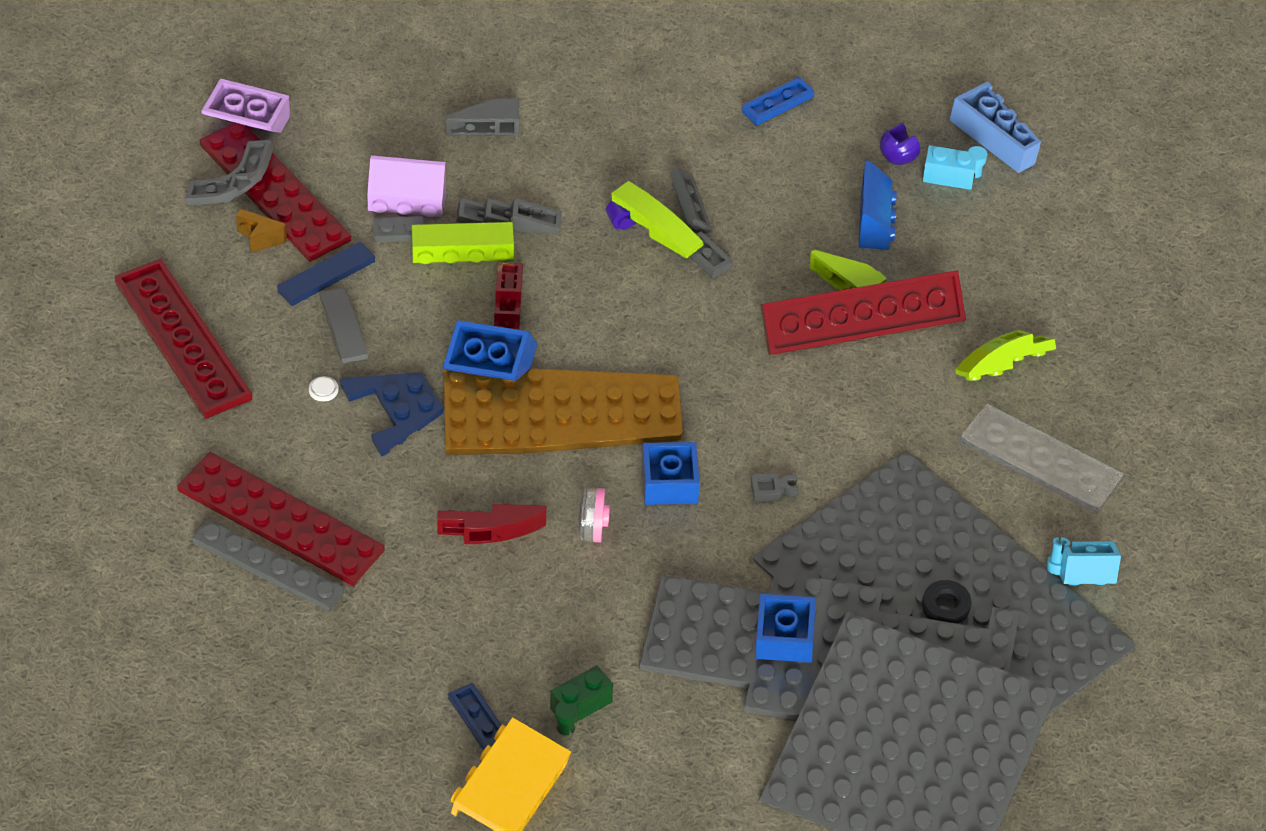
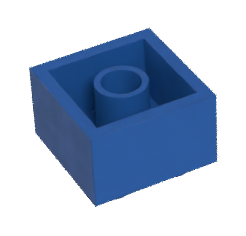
(670, 473)
(785, 628)

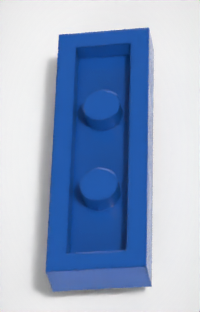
(778, 101)

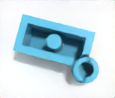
(954, 166)
(1085, 563)

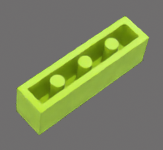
(462, 242)

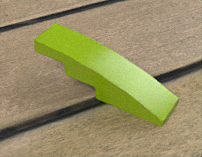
(661, 222)

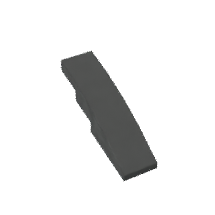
(523, 214)
(343, 325)

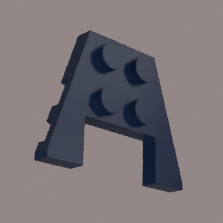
(405, 399)

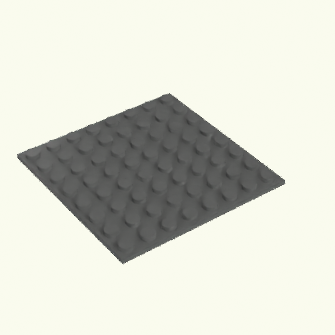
(907, 737)

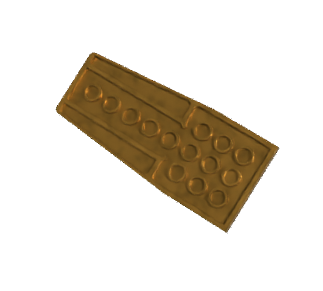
(558, 411)

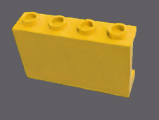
(511, 778)

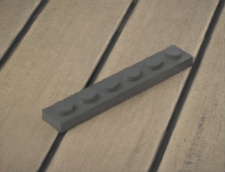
(268, 565)

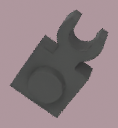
(769, 487)

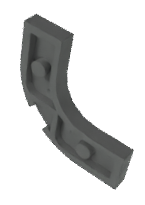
(236, 183)

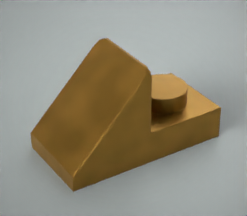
(261, 230)

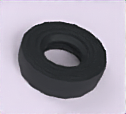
(950, 589)

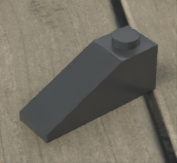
(491, 117)

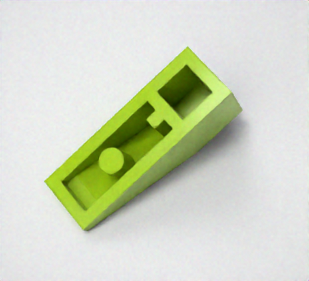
(843, 272)

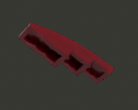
(508, 295)

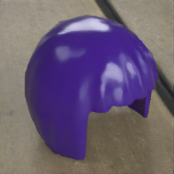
(898, 147)

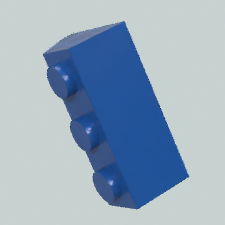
(876, 209)
(490, 351)

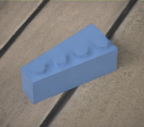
(995, 127)

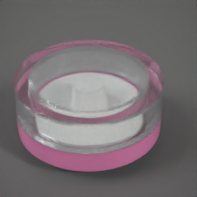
(593, 514)

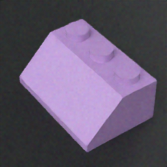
(248, 106)
(407, 186)

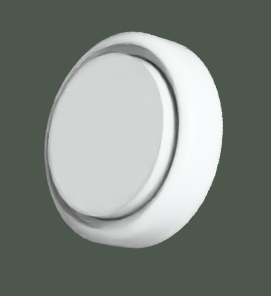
(323, 388)

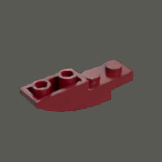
(501, 524)

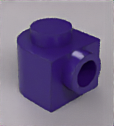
(619, 216)

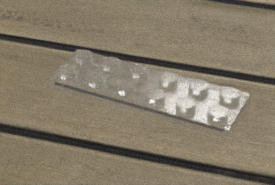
(1041, 458)

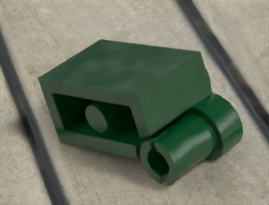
(580, 698)

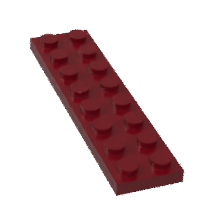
(280, 195)
(863, 312)
(183, 338)
(281, 518)

